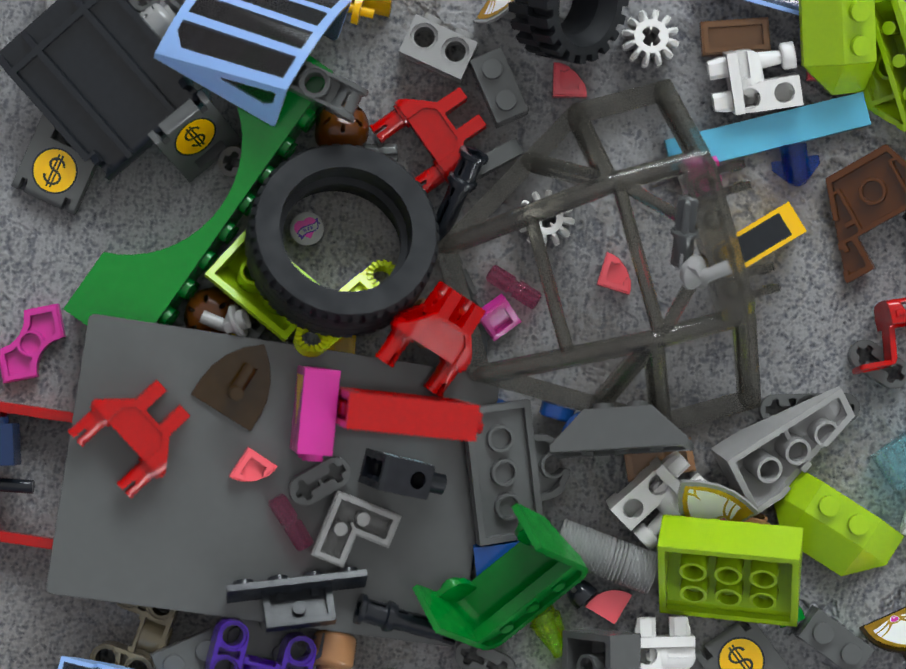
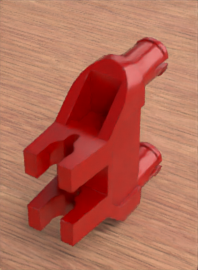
(434, 131)
(441, 325)
(138, 429)

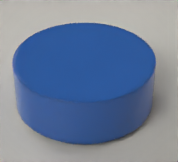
(556, 411)

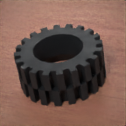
(574, 40)

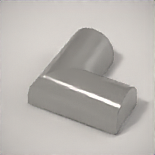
(352, 518)

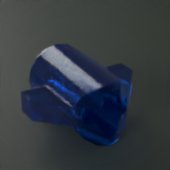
(795, 164)

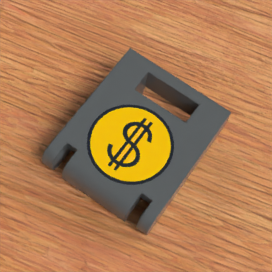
(195, 136)
(54, 170)
(741, 650)

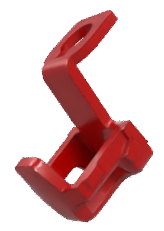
(888, 316)

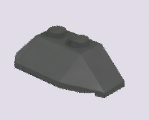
(619, 431)

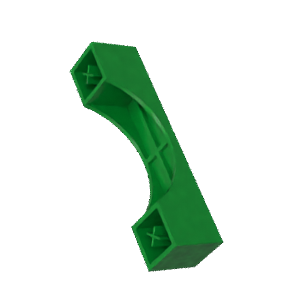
(156, 282)

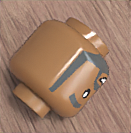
(334, 650)

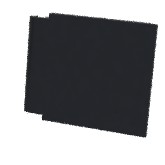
(97, 78)

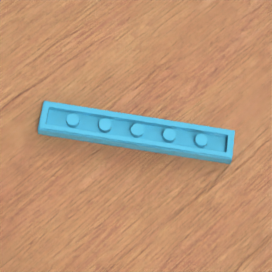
(783, 128)

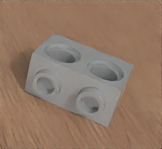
(434, 56)

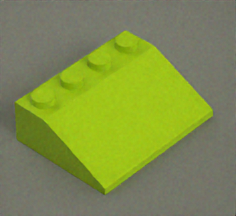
(729, 570)

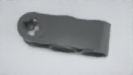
(333, 94)

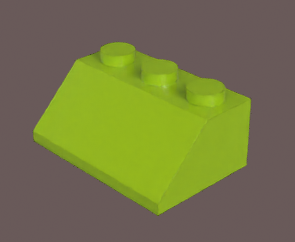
(233, 278)

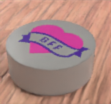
(307, 229)

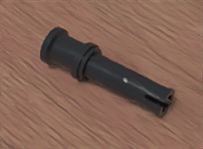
(461, 183)
(391, 617)

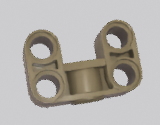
(152, 634)

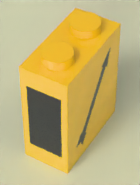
(769, 233)

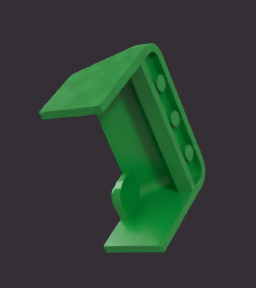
(509, 590)

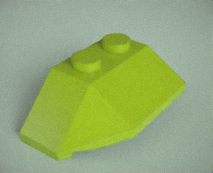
(838, 43)
(887, 85)
(836, 528)

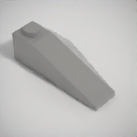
(774, 451)

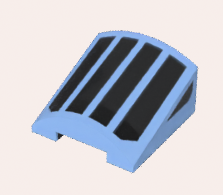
(249, 46)

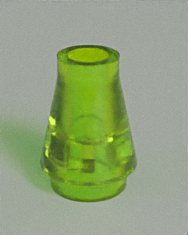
(549, 629)

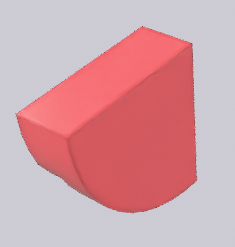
(567, 82)
(614, 275)
(252, 467)
(609, 604)

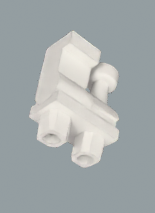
(746, 83)
(651, 489)
(667, 650)

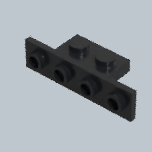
(297, 600)

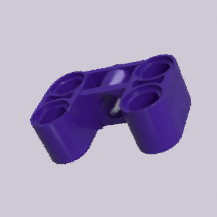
(236, 650)

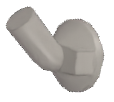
(696, 274)
(235, 321)

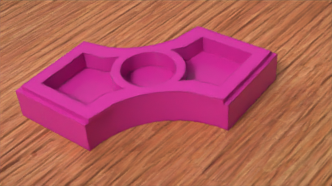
(40, 329)

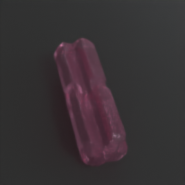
(508, 283)
(287, 516)

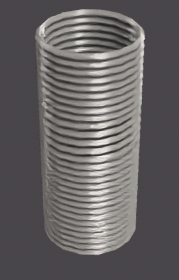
(629, 569)

